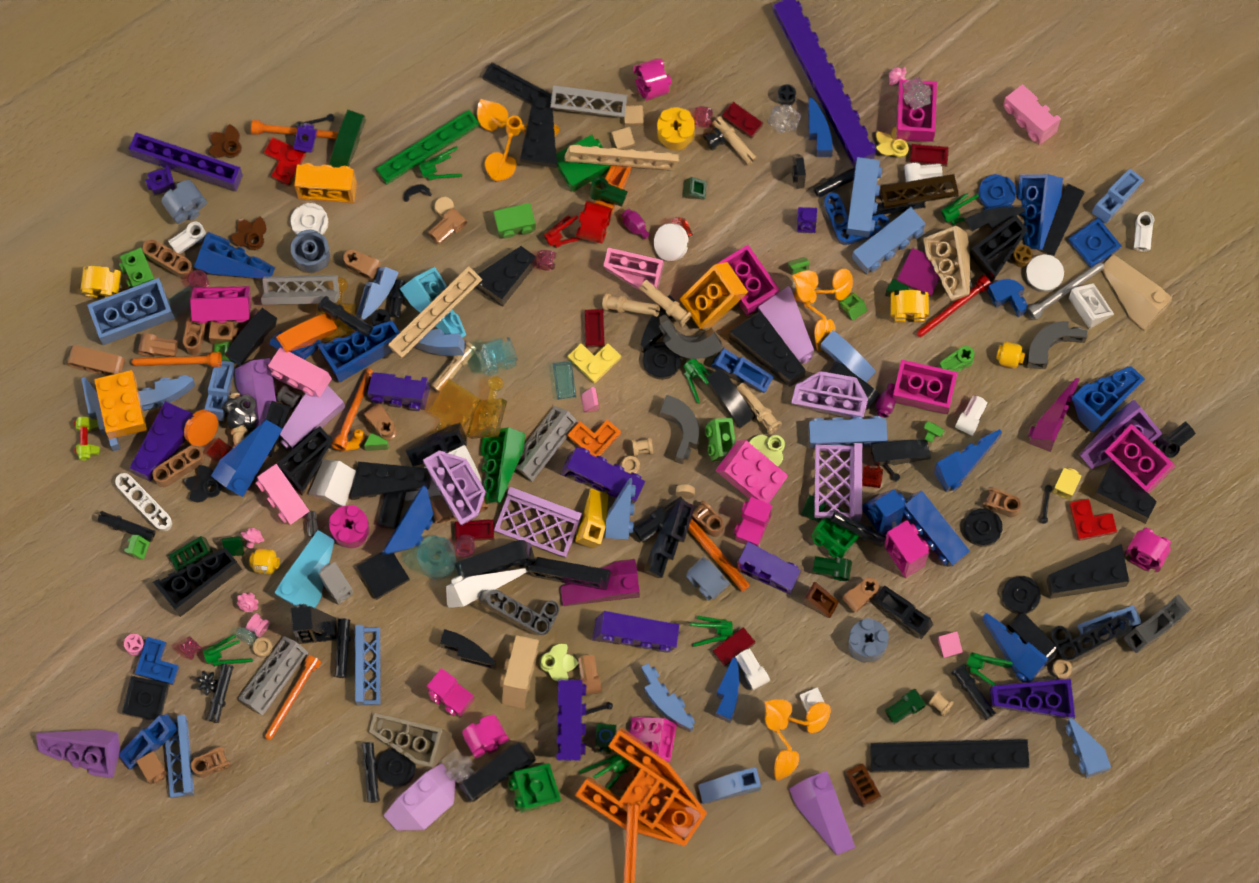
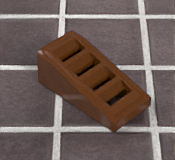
(870, 799)

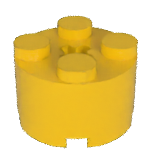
(671, 119)
(99, 281)
(909, 305)

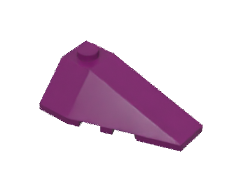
(1049, 424)
(621, 585)

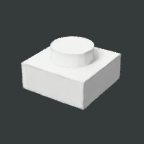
(810, 698)

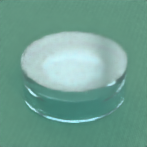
(245, 635)

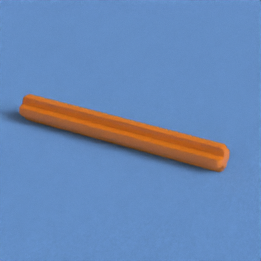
(718, 556)
(631, 843)

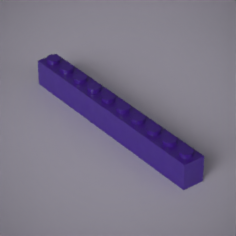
(823, 80)

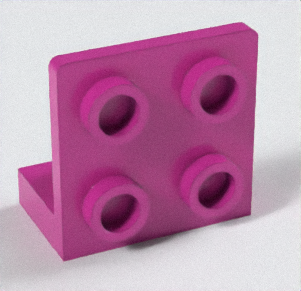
(655, 733)

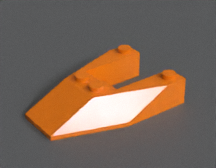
(664, 801)

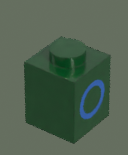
(604, 736)

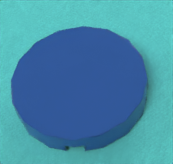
(997, 191)

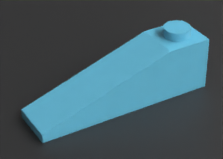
(423, 290)
(302, 581)

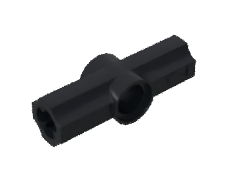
(1171, 443)
(655, 522)

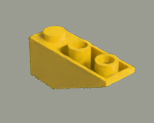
(593, 519)

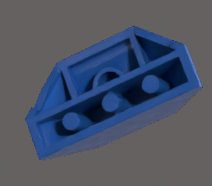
(412, 524)

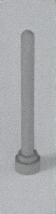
(1035, 310)

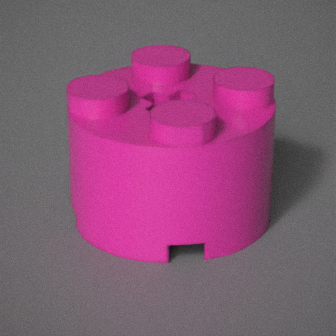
(652, 79)
(351, 516)
(1148, 550)
(485, 736)

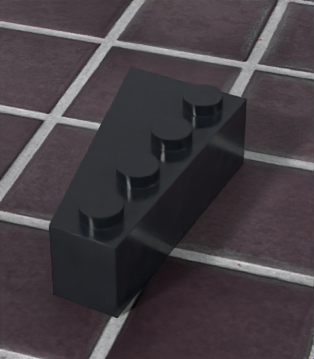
(765, 344)
(1093, 574)
(197, 581)

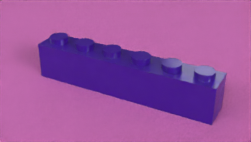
(185, 161)

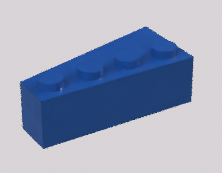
(356, 351)
(885, 511)
(934, 529)

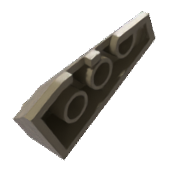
(416, 741)

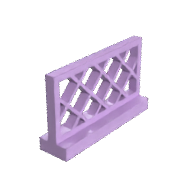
(855, 477)
(544, 506)

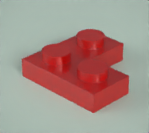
(287, 158)
(1089, 526)

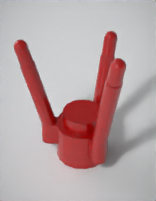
(553, 235)

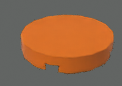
(201, 428)

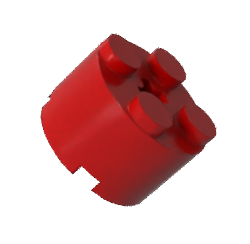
(594, 222)

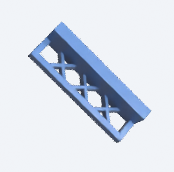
(360, 670)
(185, 760)

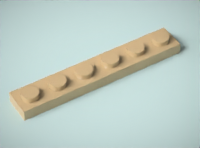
(617, 157)
(435, 312)

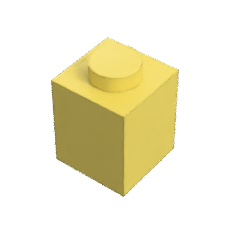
(1067, 483)

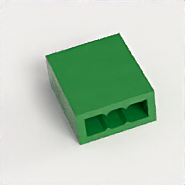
(577, 173)

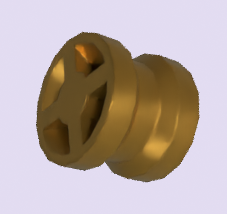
(1024, 252)

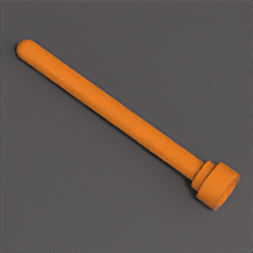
(259, 127)
(213, 359)
(340, 441)
(311, 664)

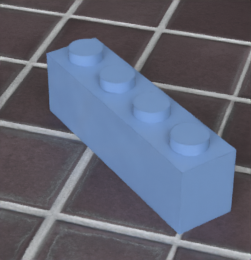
(863, 197)
(888, 241)
(847, 431)

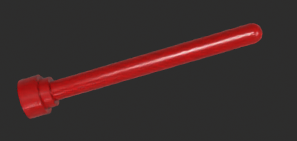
(981, 285)

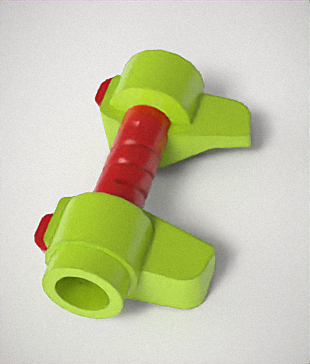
(85, 450)

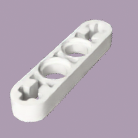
(143, 502)

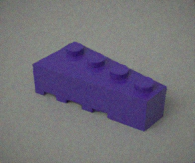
(635, 631)
(1042, 698)

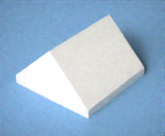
(1090, 305)
(333, 482)

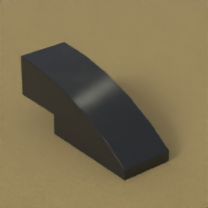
(992, 216)
(653, 332)
(251, 336)
(730, 398)
(443, 440)
(900, 452)
(903, 612)
(467, 649)

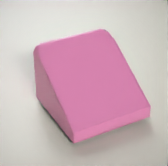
(590, 400)
(950, 644)

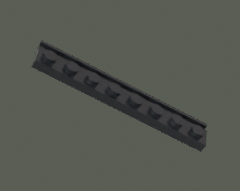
(949, 755)

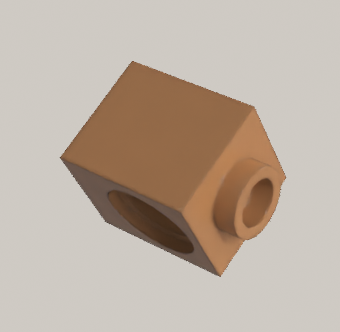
(216, 328)
(152, 768)

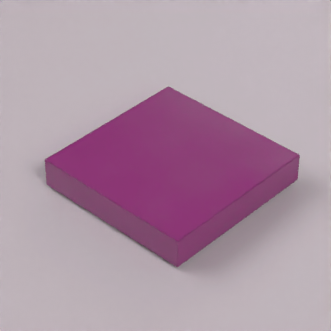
(919, 273)

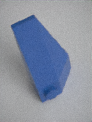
(223, 259)
(1100, 399)
(1025, 659)

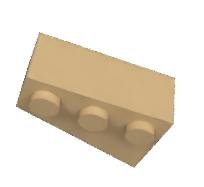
(519, 671)

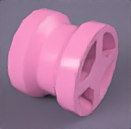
(257, 625)
(131, 642)

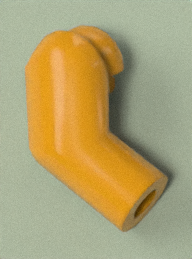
(356, 440)

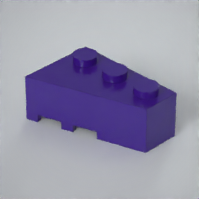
(399, 391)
(768, 568)

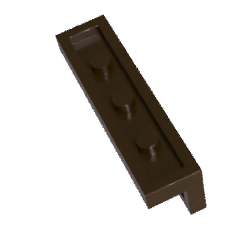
(919, 188)

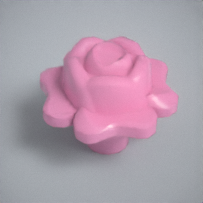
(897, 74)
(252, 536)
(247, 602)

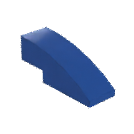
(819, 130)
(742, 370)
(728, 692)
(148, 740)

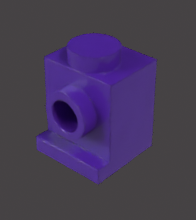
(300, 144)
(160, 186)
(806, 220)

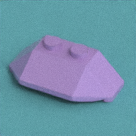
(831, 395)
(456, 484)
(423, 801)

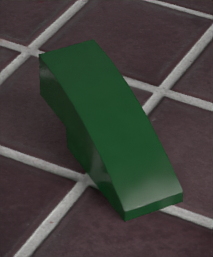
(347, 139)

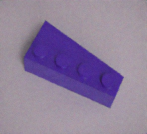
(161, 441)
(599, 473)
(570, 719)

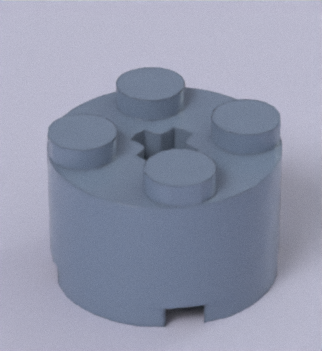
(184, 202)
(313, 261)
(708, 578)
(867, 630)

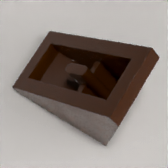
(820, 600)

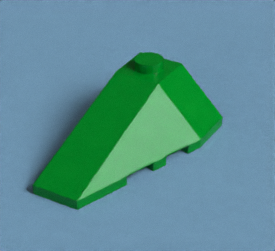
(500, 460)

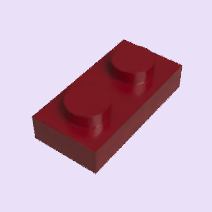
(742, 120)

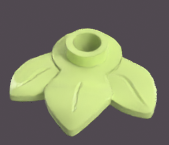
(764, 445)
(561, 662)

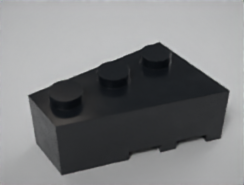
(997, 248)
(506, 275)
(305, 459)
(1124, 494)
(312, 625)

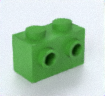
(136, 267)
(720, 438)

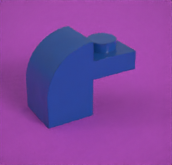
(1008, 291)

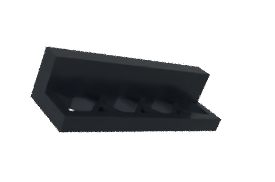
(570, 573)

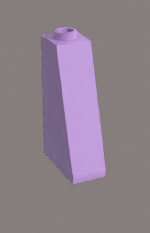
(787, 321)
(309, 416)

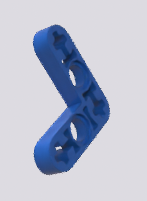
(839, 228)

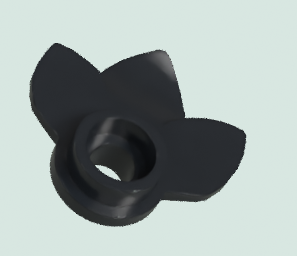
(238, 414)
(200, 485)

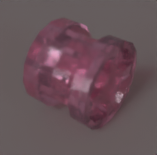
(703, 116)
(546, 260)
(196, 277)
(465, 541)
(190, 647)

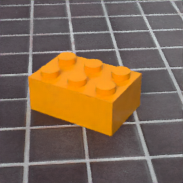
(325, 183)
(713, 295)
(120, 404)

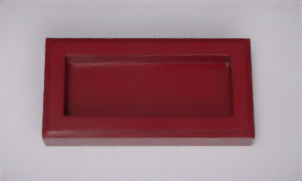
(929, 154)
(594, 328)
(478, 529)
(734, 646)

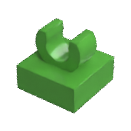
(933, 431)
(137, 547)

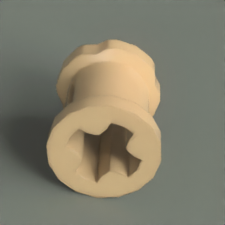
(642, 447)
(941, 703)

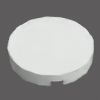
(309, 217)
(671, 242)
(1044, 273)

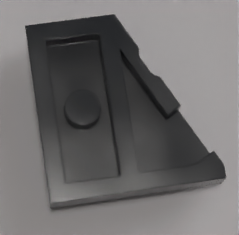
(799, 172)

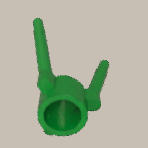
(428, 167)
(951, 212)
(695, 370)
(722, 626)
(213, 652)
(978, 662)
(616, 763)

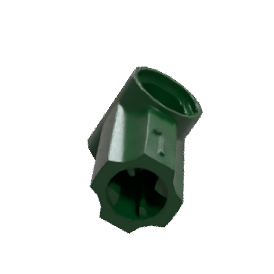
(607, 192)
(836, 568)
(909, 704)

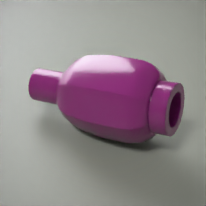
(635, 223)
(885, 401)

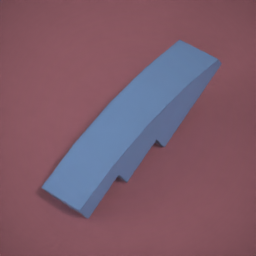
(94, 411)

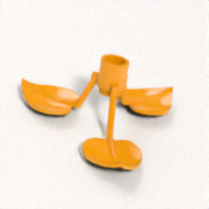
(490, 117)
(805, 292)
(777, 719)

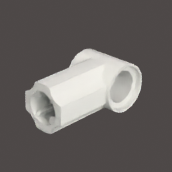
(915, 171)
(1143, 233)
(185, 239)
(970, 418)
(754, 674)

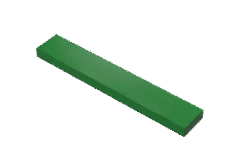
(427, 147)

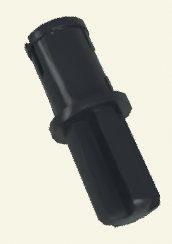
(396, 299)

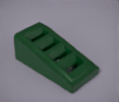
(193, 559)

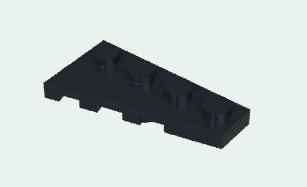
(539, 138)
(380, 479)

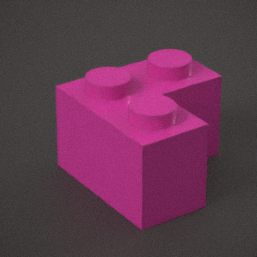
(755, 520)
(447, 691)

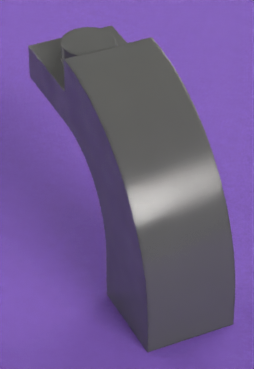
(1047, 337)
(690, 346)
(683, 416)
(1157, 625)

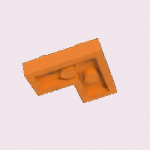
(595, 442)

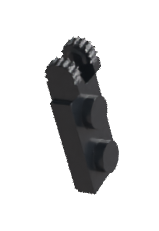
(277, 414)

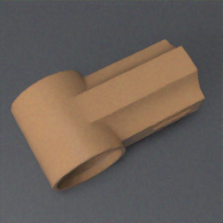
(450, 223)
(152, 345)
(589, 674)

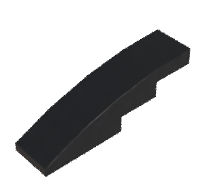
(671, 534)

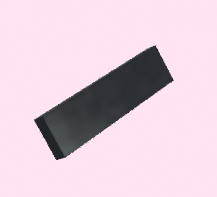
(513, 84)
(1065, 211)

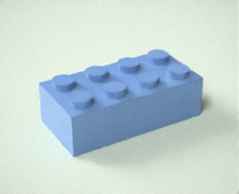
(131, 311)

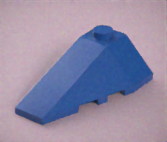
(1040, 199)
(243, 462)
(957, 466)

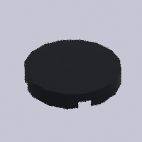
(661, 361)
(983, 527)
(1021, 595)
(395, 768)

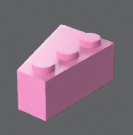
(1031, 114)
(633, 268)
(299, 373)
(281, 494)

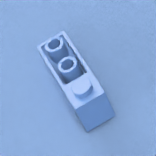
(618, 517)
(1091, 754)
(730, 786)

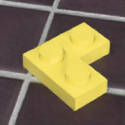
(594, 366)

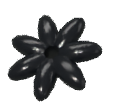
(207, 682)

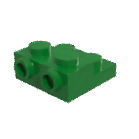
(834, 537)
(534, 788)

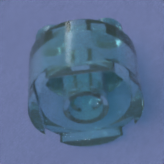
(497, 356)
(436, 546)

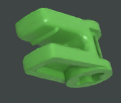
(956, 362)

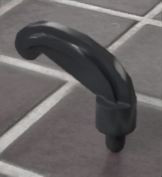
(416, 189)

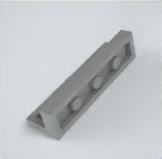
(588, 96)
(298, 296)
(546, 443)
(275, 676)

